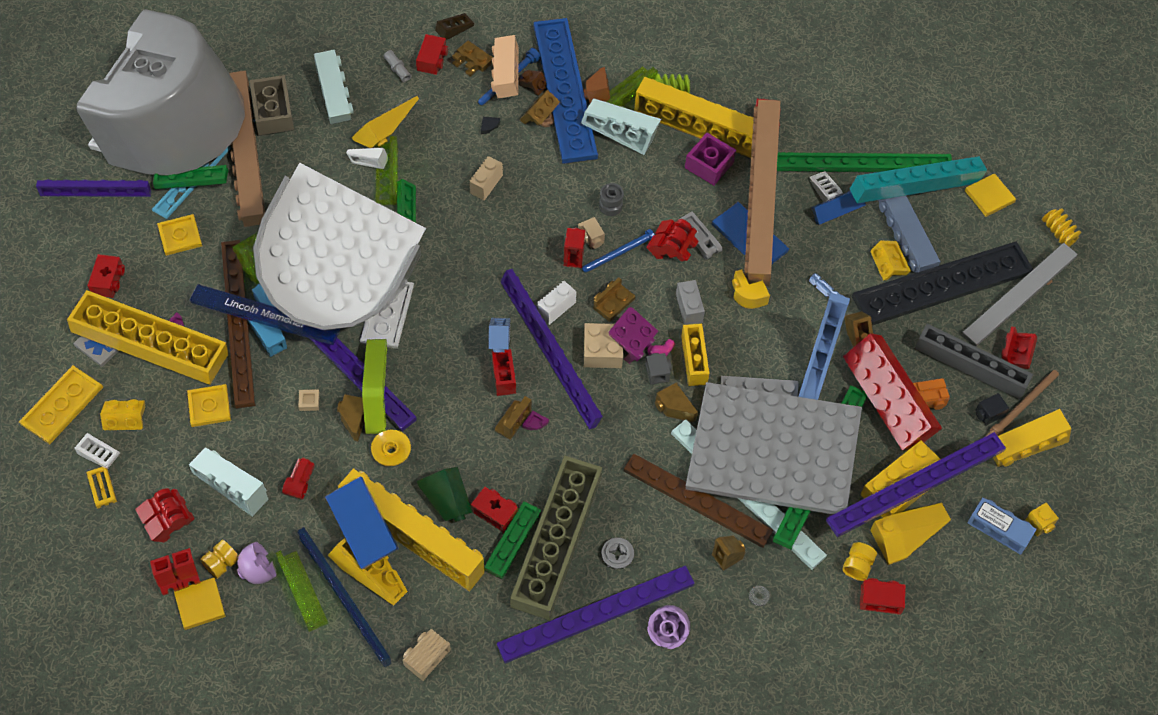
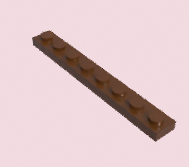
(698, 501)

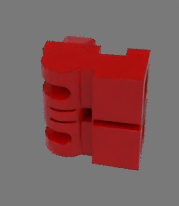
(673, 239)
(164, 514)
(176, 574)

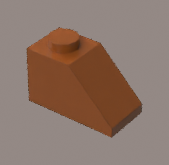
(597, 86)

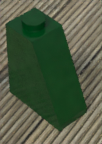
(447, 494)

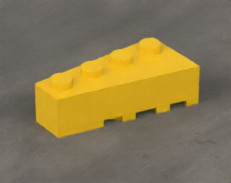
(1034, 438)

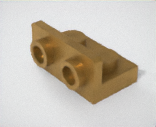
(541, 108)
(613, 300)
(514, 417)

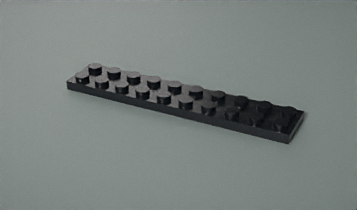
(943, 283)

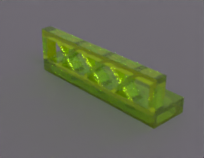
(629, 92)
(391, 174)
(302, 590)

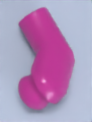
(666, 348)

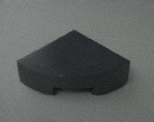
(489, 124)

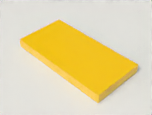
(61, 404)

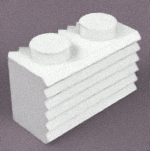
(557, 302)

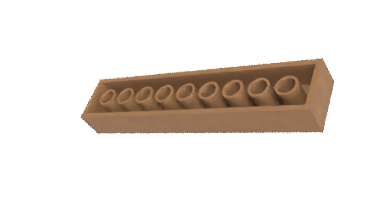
(762, 192)

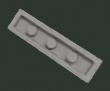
(784, 387)

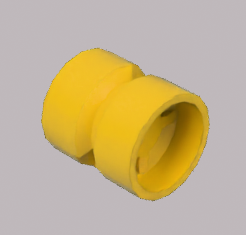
(221, 557)
(859, 561)

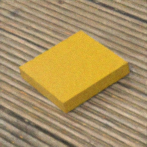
(990, 195)
(179, 234)
(209, 405)
(199, 604)

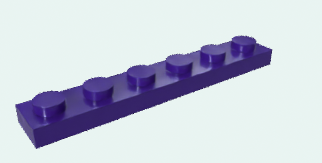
(94, 188)

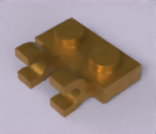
(474, 56)

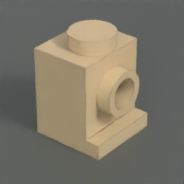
(594, 234)

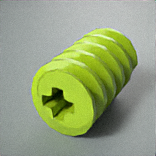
(678, 83)

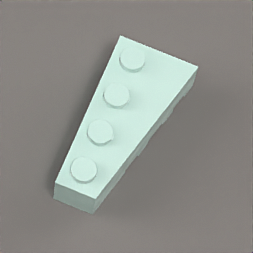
(332, 86)
(621, 124)
(230, 481)

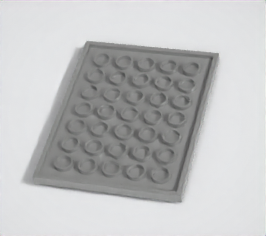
(774, 448)

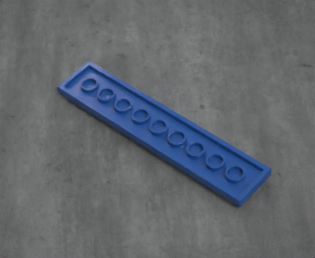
(564, 82)

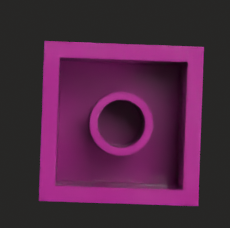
(710, 159)

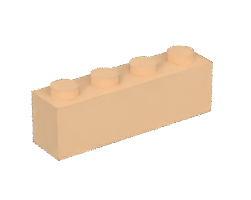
(505, 66)

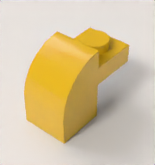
(747, 294)

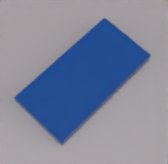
(733, 226)
(361, 523)

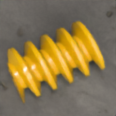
(1061, 227)

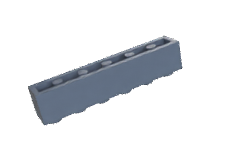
(909, 233)

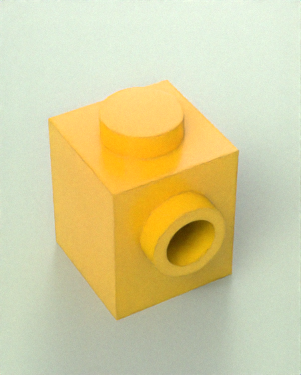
(1042, 519)

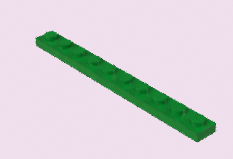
(854, 161)
(795, 517)

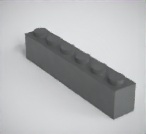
(973, 361)

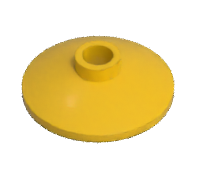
(390, 440)

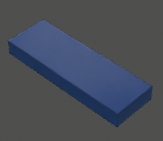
(835, 207)

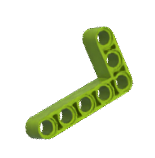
(374, 386)

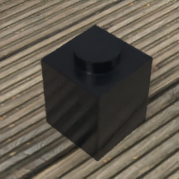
(992, 409)

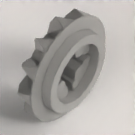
(611, 547)

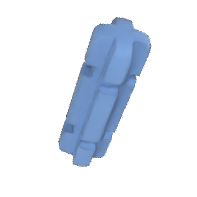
(822, 285)

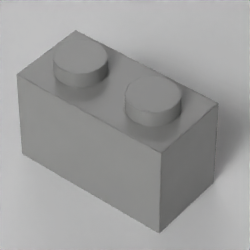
(690, 302)

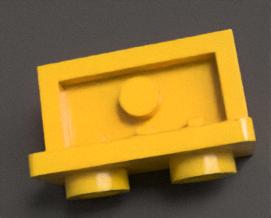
(122, 415)

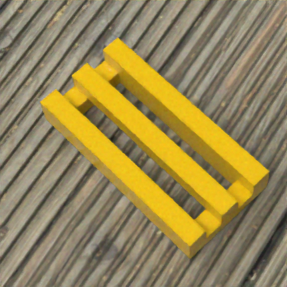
(105, 501)

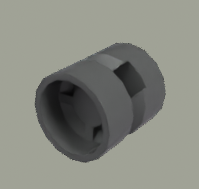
(611, 199)

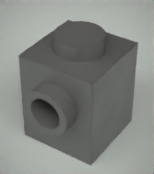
(658, 368)

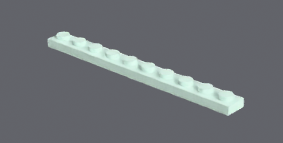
(766, 512)

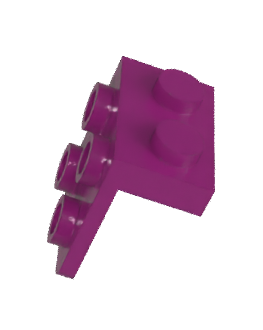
(633, 334)

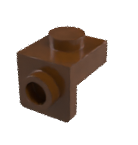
(533, 80)

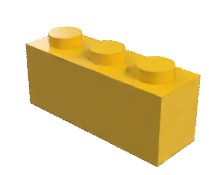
(695, 354)

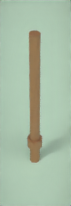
(999, 428)

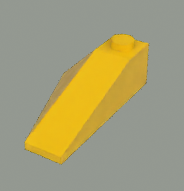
(380, 128)
(906, 531)
(377, 577)

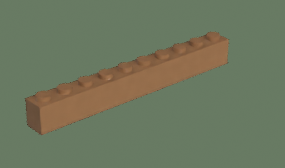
(246, 161)

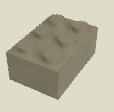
(271, 105)

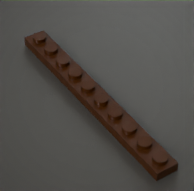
(238, 331)

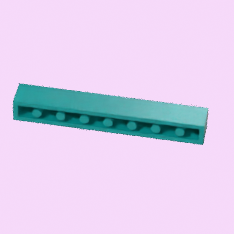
(917, 179)

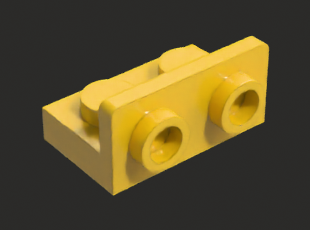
(889, 259)

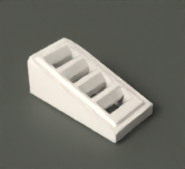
(369, 157)
(821, 189)
(84, 444)

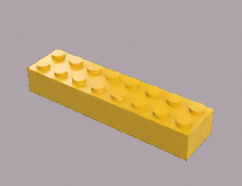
(694, 115)
(148, 337)
(424, 537)

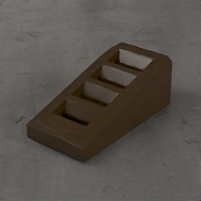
(447, 32)

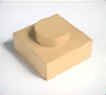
(309, 400)

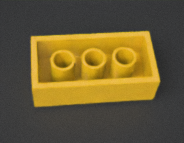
(910, 462)

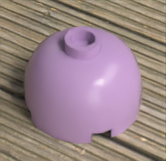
(254, 564)
(669, 626)

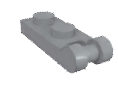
(703, 236)

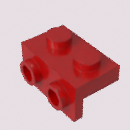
(1019, 348)

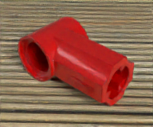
(297, 483)

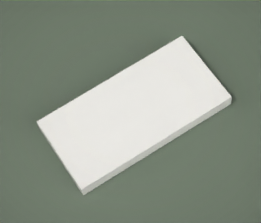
(389, 322)

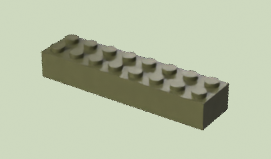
(556, 538)

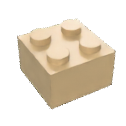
(600, 348)

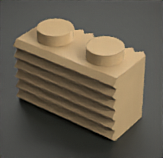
(486, 178)
(426, 654)

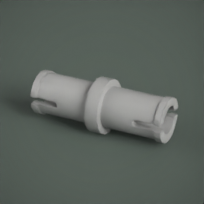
(397, 66)

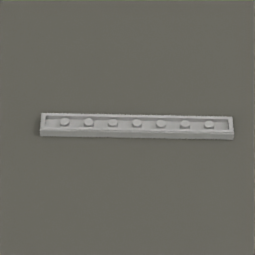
(1019, 295)

